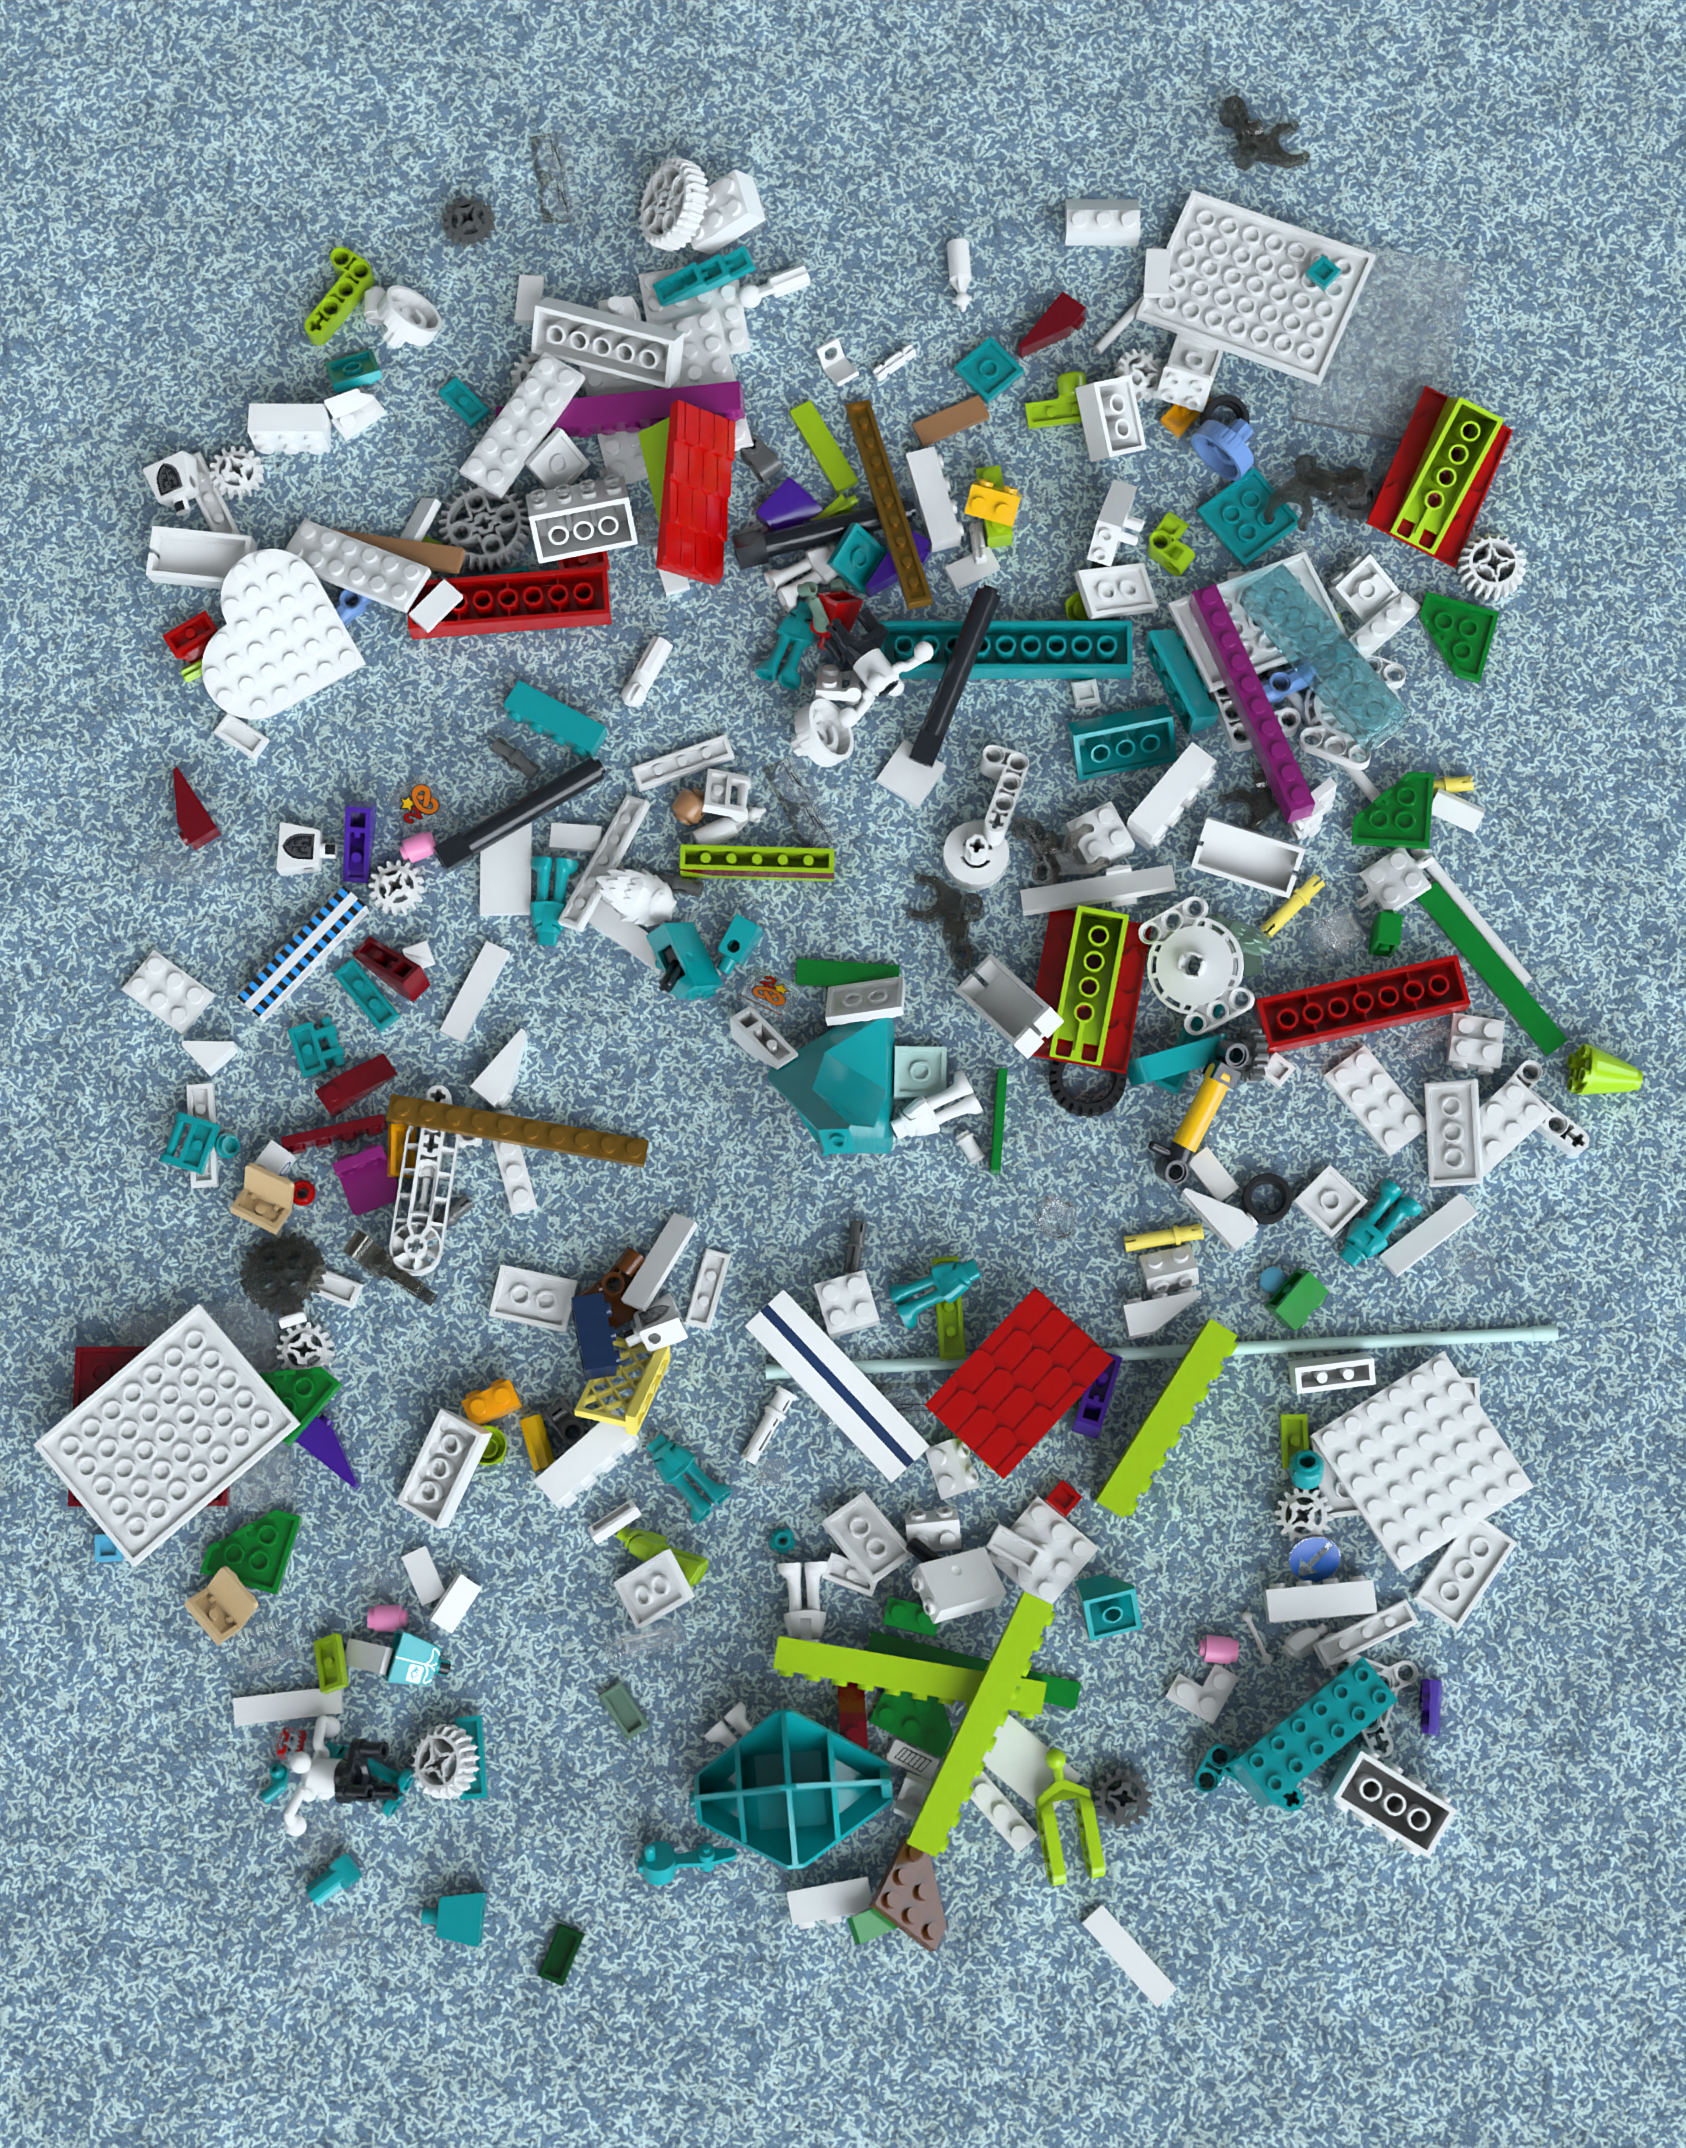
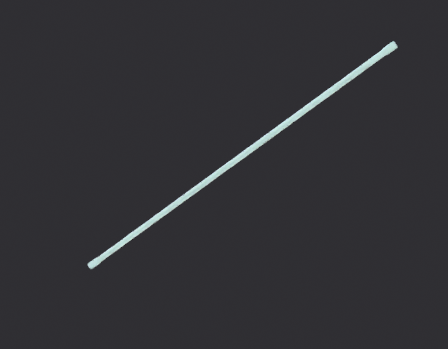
(1533, 1333)

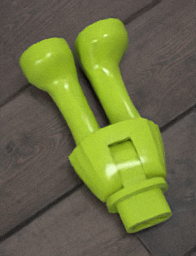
(649, 1544)

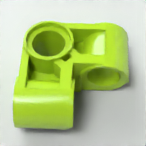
(1175, 555)

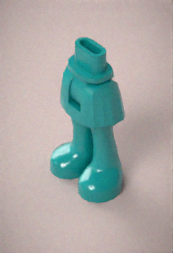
(794, 631)
(544, 912)
(1365, 1239)
(951, 1282)
(672, 1463)
(403, 1777)

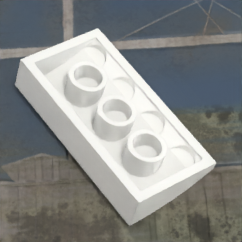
(444, 1468)

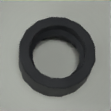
(1227, 400)
(1278, 1182)

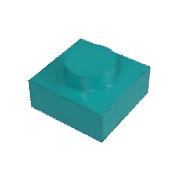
(1323, 272)

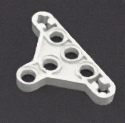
(1394, 1685)

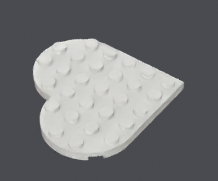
(277, 639)

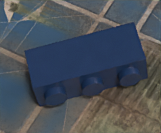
(595, 1336)

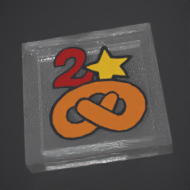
(419, 806)
(769, 993)

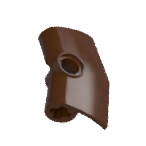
(625, 1271)

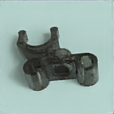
(1253, 142)
(1316, 483)
(1261, 805)
(1050, 856)
(957, 916)
(380, 1263)

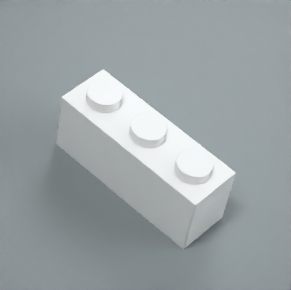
(1331, 1372)
(828, 1902)

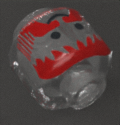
(291, 1740)

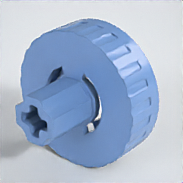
(1224, 447)

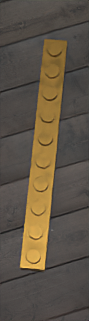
(888, 505)
(517, 1130)

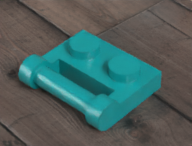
(196, 1146)

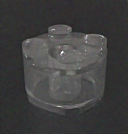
(1335, 935)

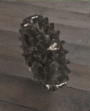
(282, 1272)

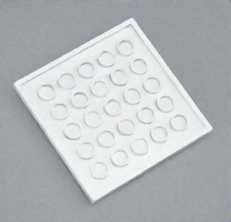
(703, 362)
(1421, 1461)

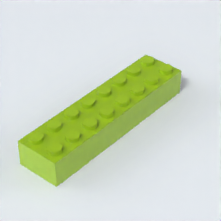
(1165, 1418)

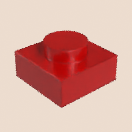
(1063, 1498)

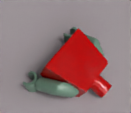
(830, 606)

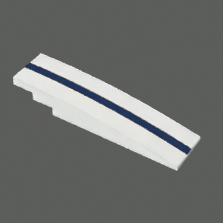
(837, 1386)

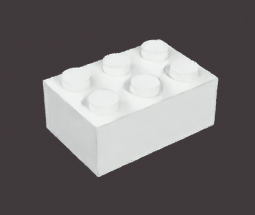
(730, 212)
(289, 428)

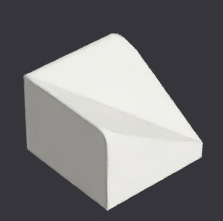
(420, 954)

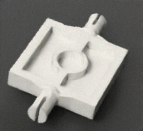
(1395, 880)

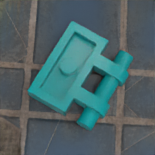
(309, 1051)

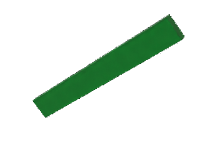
(1491, 969)
(1058, 1690)

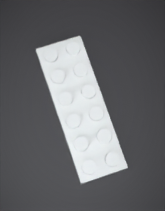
(522, 424)
(359, 566)

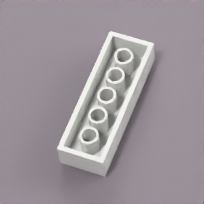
(607, 342)

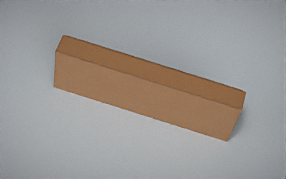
(950, 421)

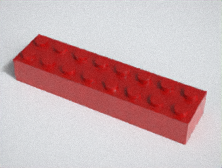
(522, 602)
(1362, 1004)

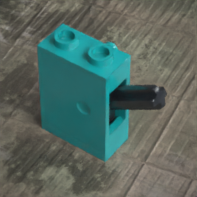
(684, 961)

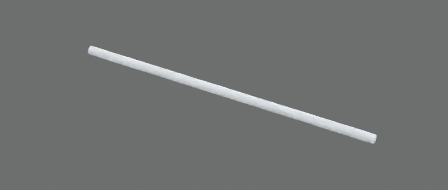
(1434, 868)

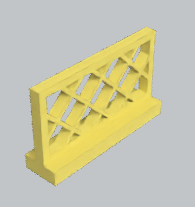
(642, 1394)

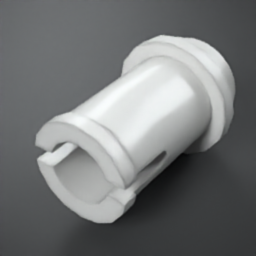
(969, 1146)

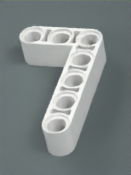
(1234, 726)

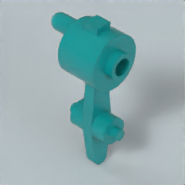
(660, 1861)

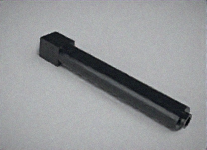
(757, 547)
(955, 676)
(463, 846)

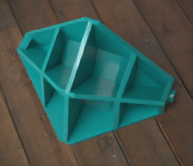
(844, 1087)
(790, 1789)

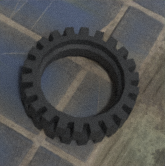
(1080, 1108)

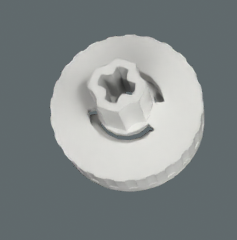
(407, 317)
(821, 734)
(962, 843)

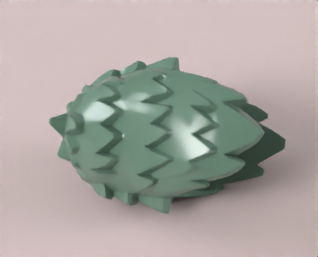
(1250, 940)

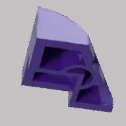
(787, 507)
(1430, 1706)

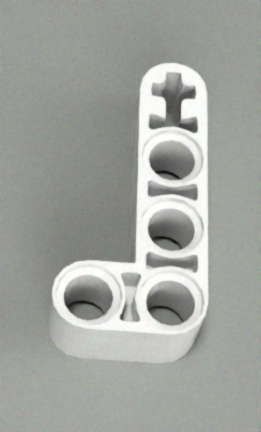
(1008, 777)
(1564, 1123)

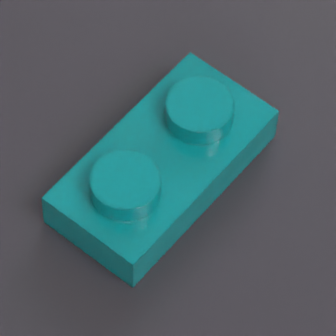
(463, 402)

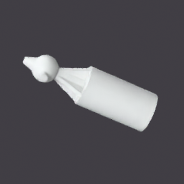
(959, 270)
(725, 828)

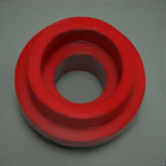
(311, 1193)

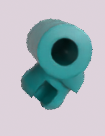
(278, 1785)

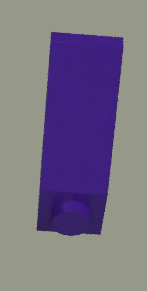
(885, 573)
(359, 840)
(1096, 1401)
(326, 1446)

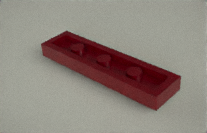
(325, 1136)

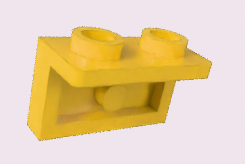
(993, 502)

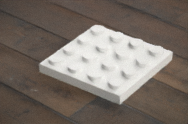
(723, 299)

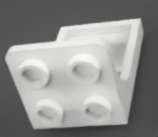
(1189, 373)

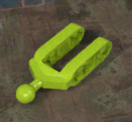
(1086, 1821)

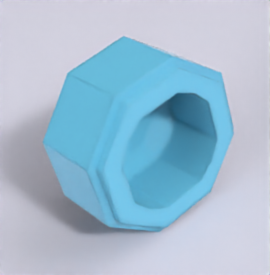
(1271, 1279)

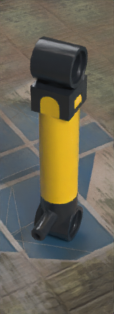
(1218, 1078)

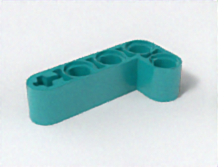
(1173, 1060)
(1217, 1772)

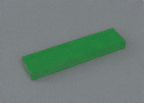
(834, 973)
(998, 1121)

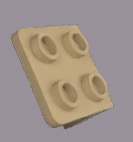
(264, 1199)
(222, 1606)

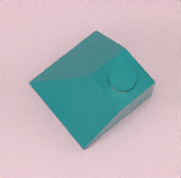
(1108, 1606)

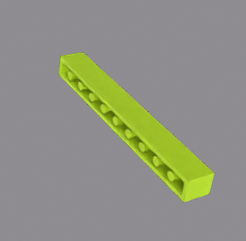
(894, 1674)
(979, 1724)

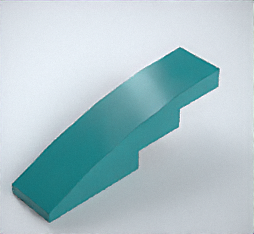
(702, 278)

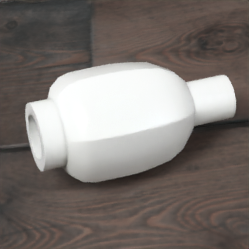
(1300, 1642)

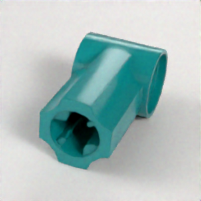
(339, 1876)

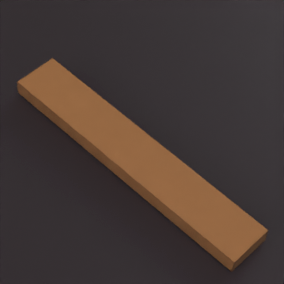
(435, 556)

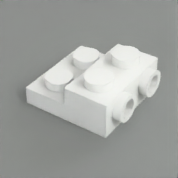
(1363, 588)
(1323, 798)
(1475, 1044)

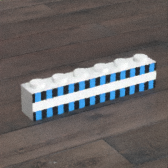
(303, 953)

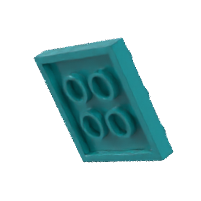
(1239, 521)

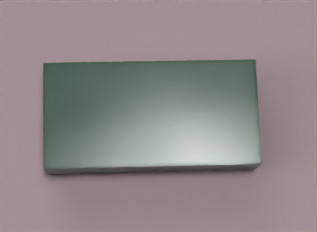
(624, 1710)

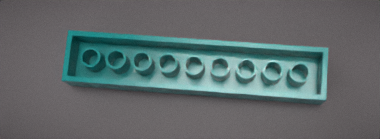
(1020, 649)

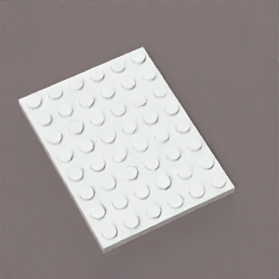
(1246, 291)
(166, 1435)

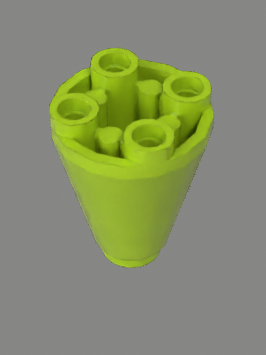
(1600, 1072)

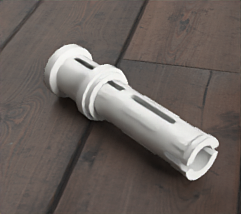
(773, 1415)

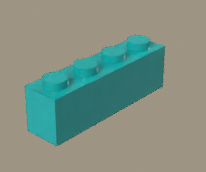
(555, 720)

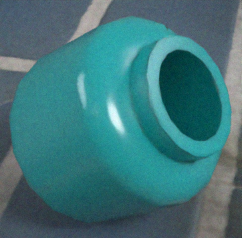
(1306, 1469)

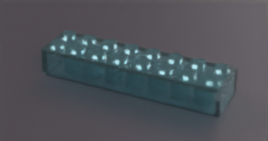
(1324, 658)

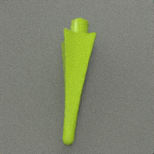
(838, 506)

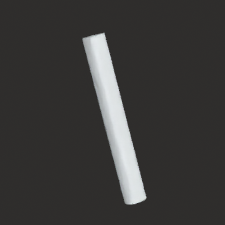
(1118, 327)

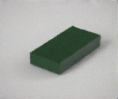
(561, 1954)

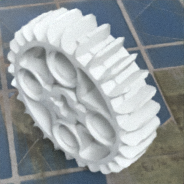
(673, 204)

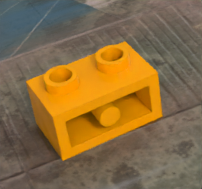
(492, 1403)

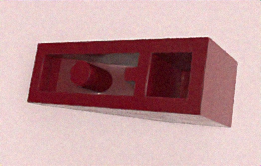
(1056, 324)
(191, 816)
(392, 968)
(355, 1084)
(853, 1714)

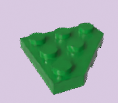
(1459, 633)
(1398, 815)
(303, 1393)
(257, 1551)
(914, 1720)

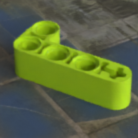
(321, 325)

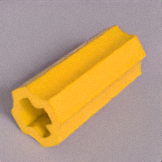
(537, 1442)

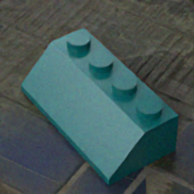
(1180, 680)
(1122, 741)

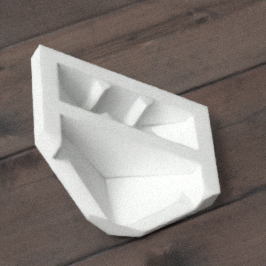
(348, 402)

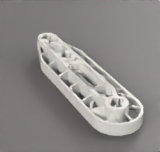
(427, 1167)

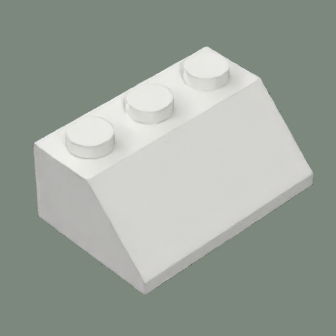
(1102, 222)
(1110, 418)

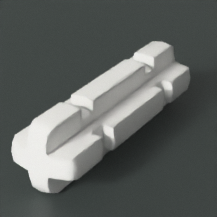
(894, 362)
(978, 543)

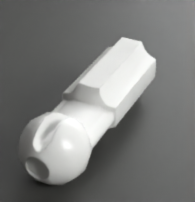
(777, 285)
(646, 671)

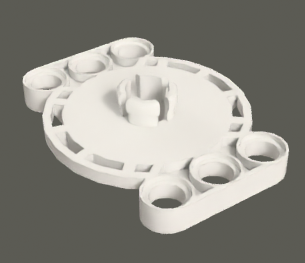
(1330, 731)
(1216, 971)

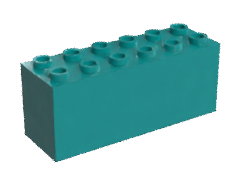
(1312, 1732)

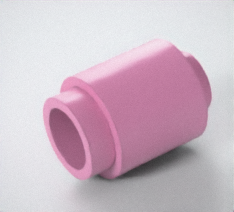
(418, 846)
(386, 1617)
(1218, 1649)

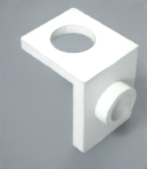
(837, 367)

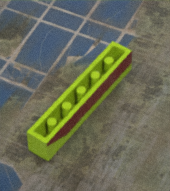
(757, 863)

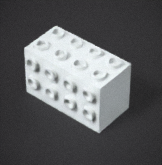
(581, 518)
(1390, 1801)

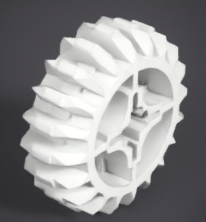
(1510, 561)
(438, 1757)

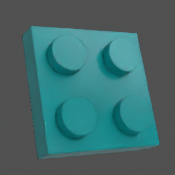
(989, 370)
(353, 371)
(857, 557)

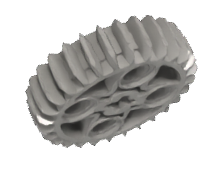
(486, 537)

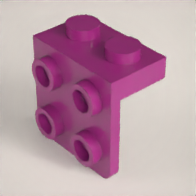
(366, 1179)

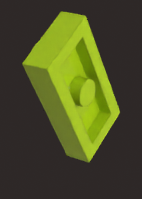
(1293, 1436)
(331, 1663)

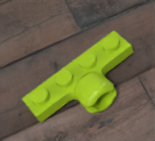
(1061, 410)

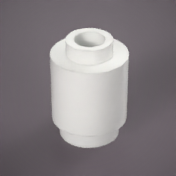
(371, 300)

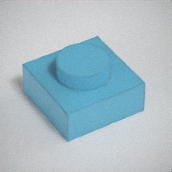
(106, 1550)

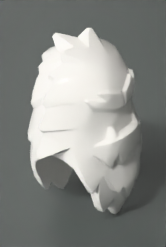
(637, 896)

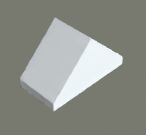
(211, 1054)

